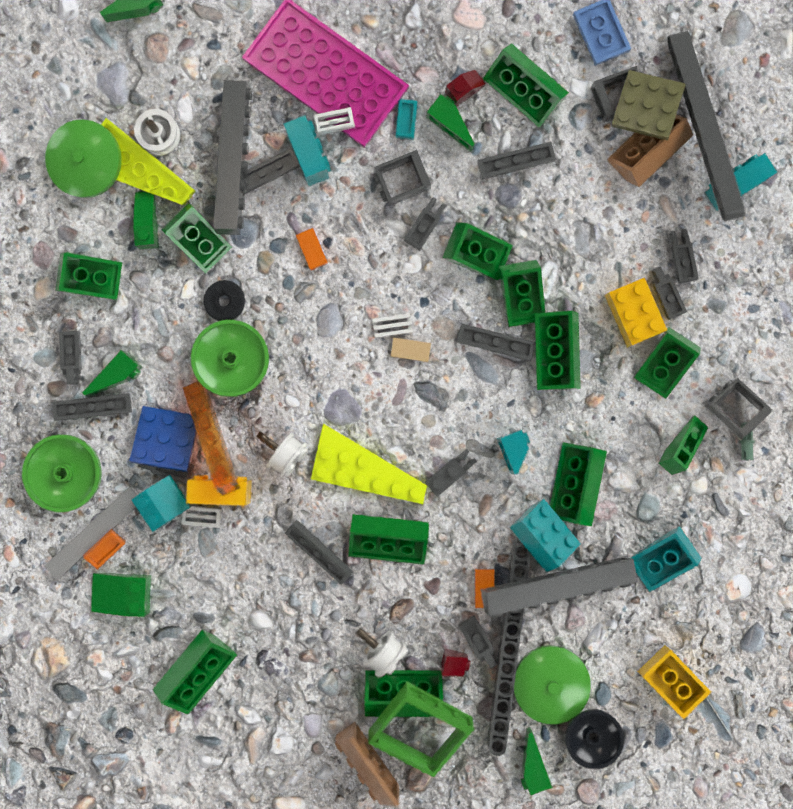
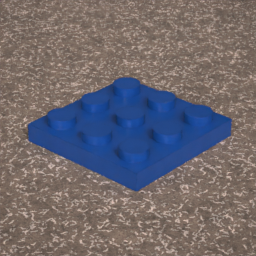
(164, 439)

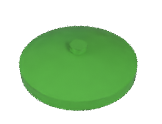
(83, 158)
(230, 358)
(61, 473)
(551, 684)

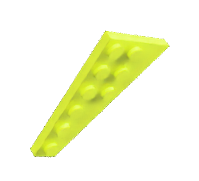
(145, 171)
(353, 466)

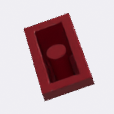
(464, 86)
(454, 663)

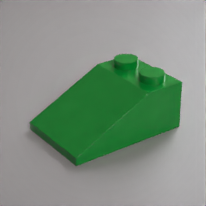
(196, 238)
(477, 250)
(88, 276)
(522, 291)
(667, 362)
(121, 594)

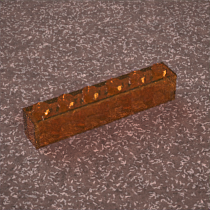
(211, 438)

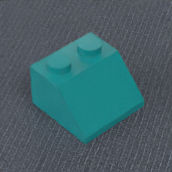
(514, 449)
(161, 503)

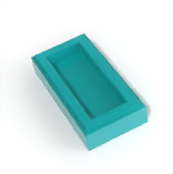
(406, 119)

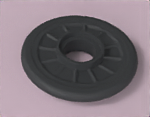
(215, 292)

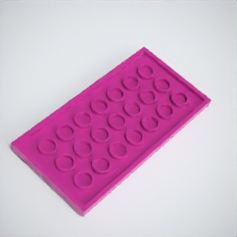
(325, 70)

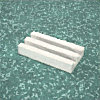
(317, 117)
(390, 318)
(206, 524)

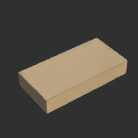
(410, 349)

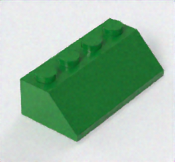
(525, 85)
(557, 350)
(578, 483)
(388, 539)
(194, 672)
(382, 690)

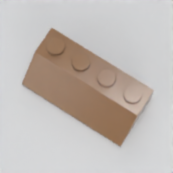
(644, 155)

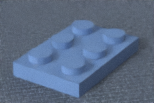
(601, 31)

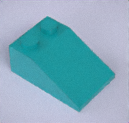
(666, 559)

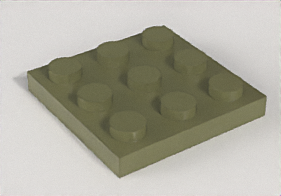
(648, 105)

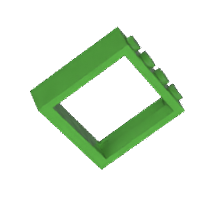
(434, 707)

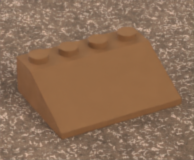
(368, 765)

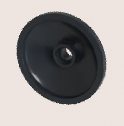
(596, 751)

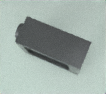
(600, 94)
(395, 163)
(729, 387)

